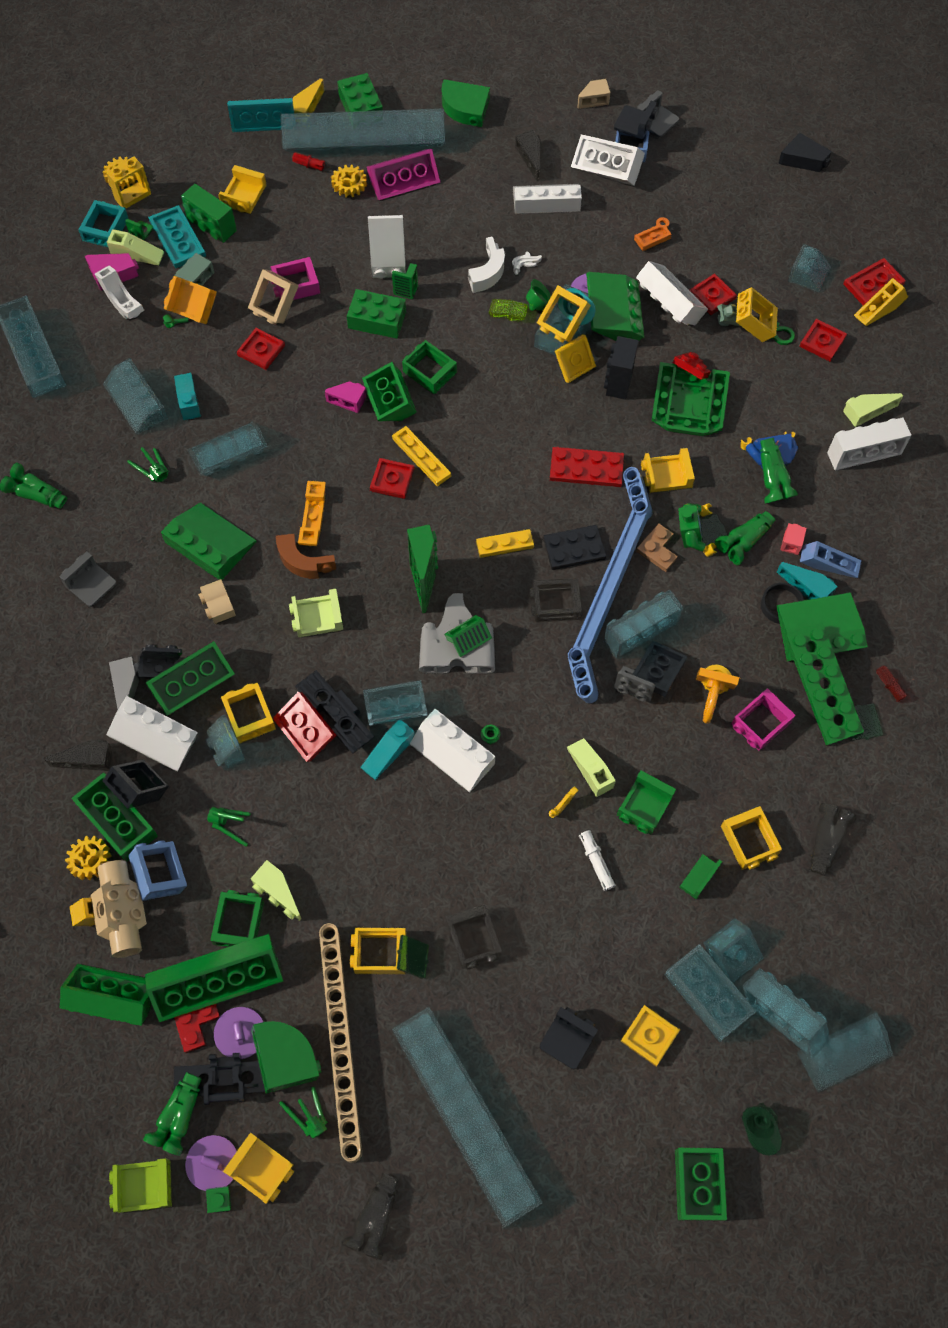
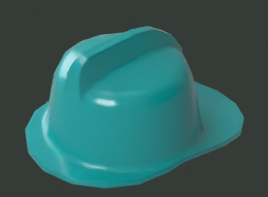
(570, 309)

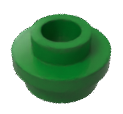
(490, 728)

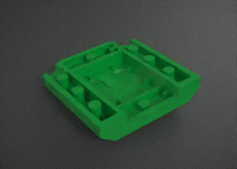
(689, 403)

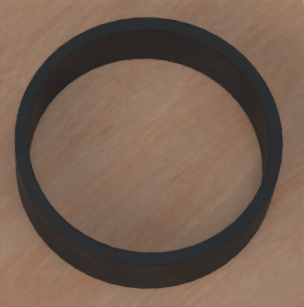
(785, 586)

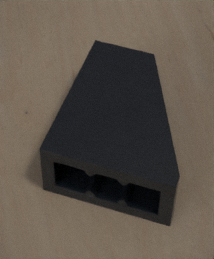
(805, 154)

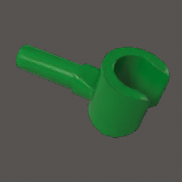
(169, 322)

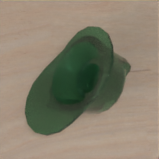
(762, 1129)

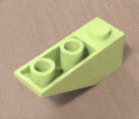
(138, 249)
(592, 767)
(273, 883)

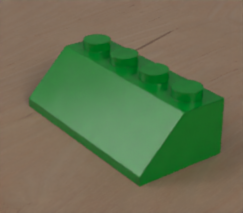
(106, 994)

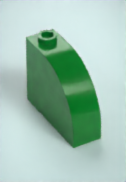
(465, 102)
(283, 1056)

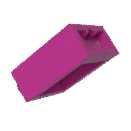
(305, 289)
(775, 706)

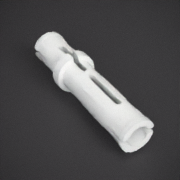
(596, 859)

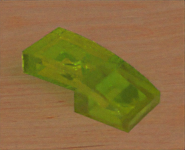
(511, 309)

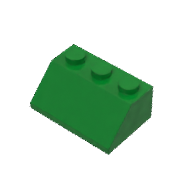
(389, 394)

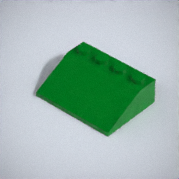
(616, 305)
(207, 540)
(423, 561)
(838, 617)

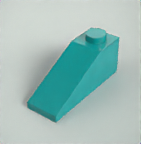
(187, 396)
(808, 582)
(388, 749)

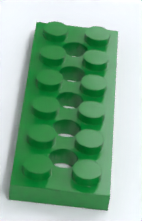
(811, 681)

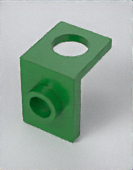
(136, 228)

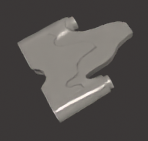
(440, 655)

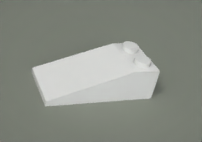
(608, 159)
(386, 245)

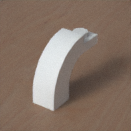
(490, 273)
(117, 293)

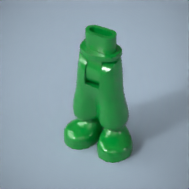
(775, 472)
(31, 487)
(745, 536)
(175, 1116)

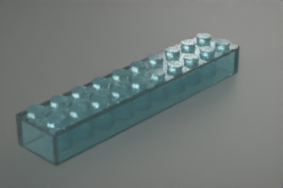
(363, 129)
(467, 1118)

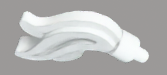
(525, 260)

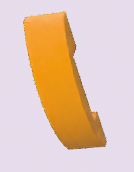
(313, 513)

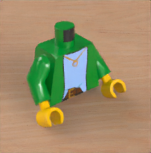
(691, 527)

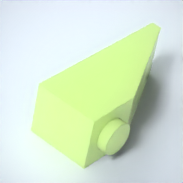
(870, 406)

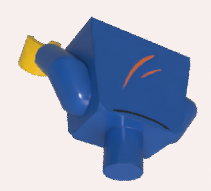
(786, 443)

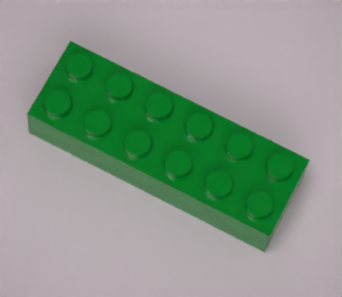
(213, 978)

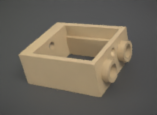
(285, 302)

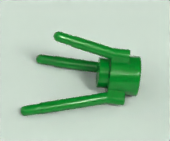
(157, 471)
(220, 816)
(314, 1125)

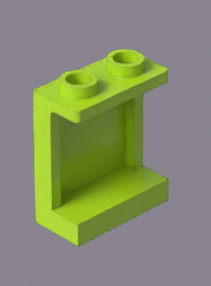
(141, 1186)

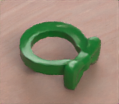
(780, 341)

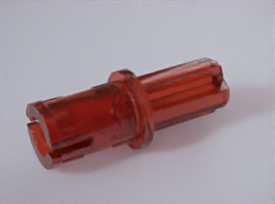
(891, 683)

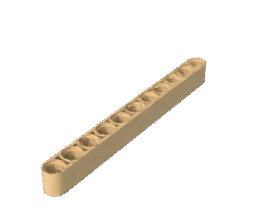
(343, 1050)

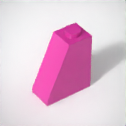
(122, 263)

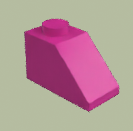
(347, 395)

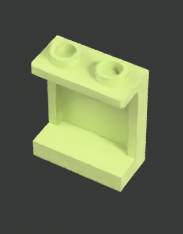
(316, 614)

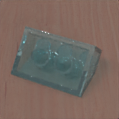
(395, 702)

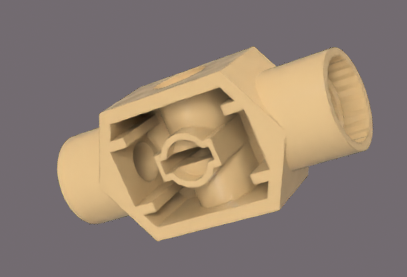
(118, 909)

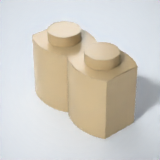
(217, 601)

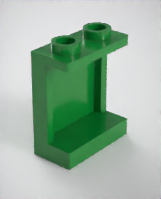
(646, 803)

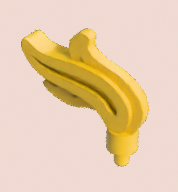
(565, 801)

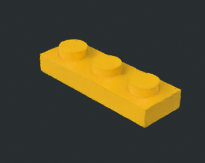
(504, 543)

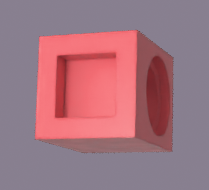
(793, 538)

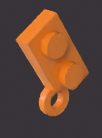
(654, 235)

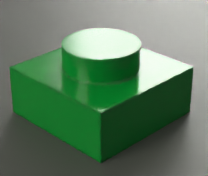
(218, 1199)

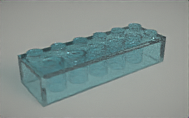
(30, 347)

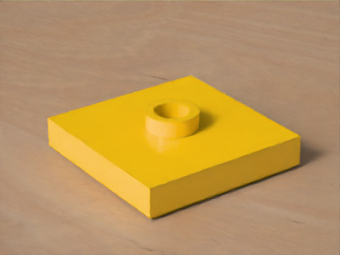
(575, 358)
(650, 1035)

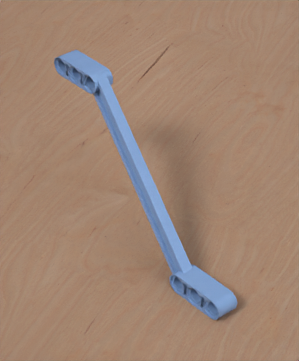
(609, 586)

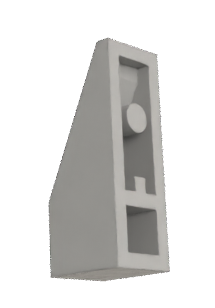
(124, 678)

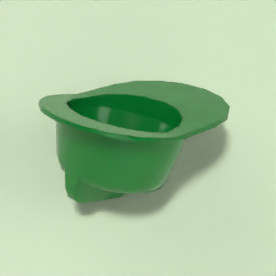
(537, 296)

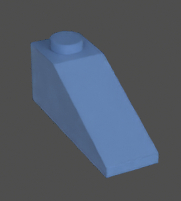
(829, 559)

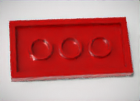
(586, 466)

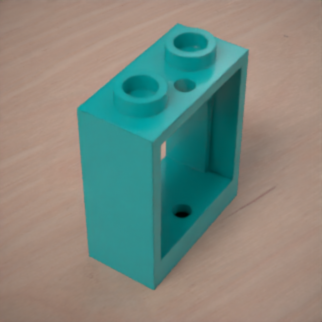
(98, 236)

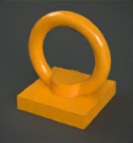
(715, 682)

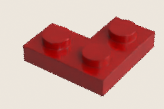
(692, 364)
(189, 1026)

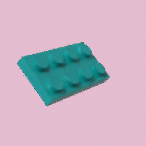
(258, 114)
(176, 235)

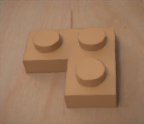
(654, 550)

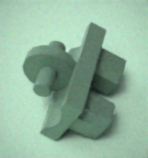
(727, 315)

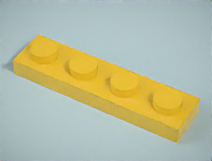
(421, 456)

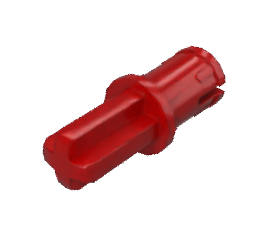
(308, 161)

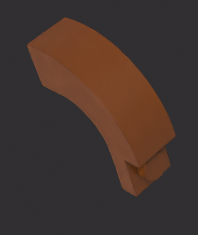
(298, 563)

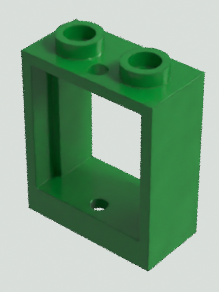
(448, 369)
(234, 896)

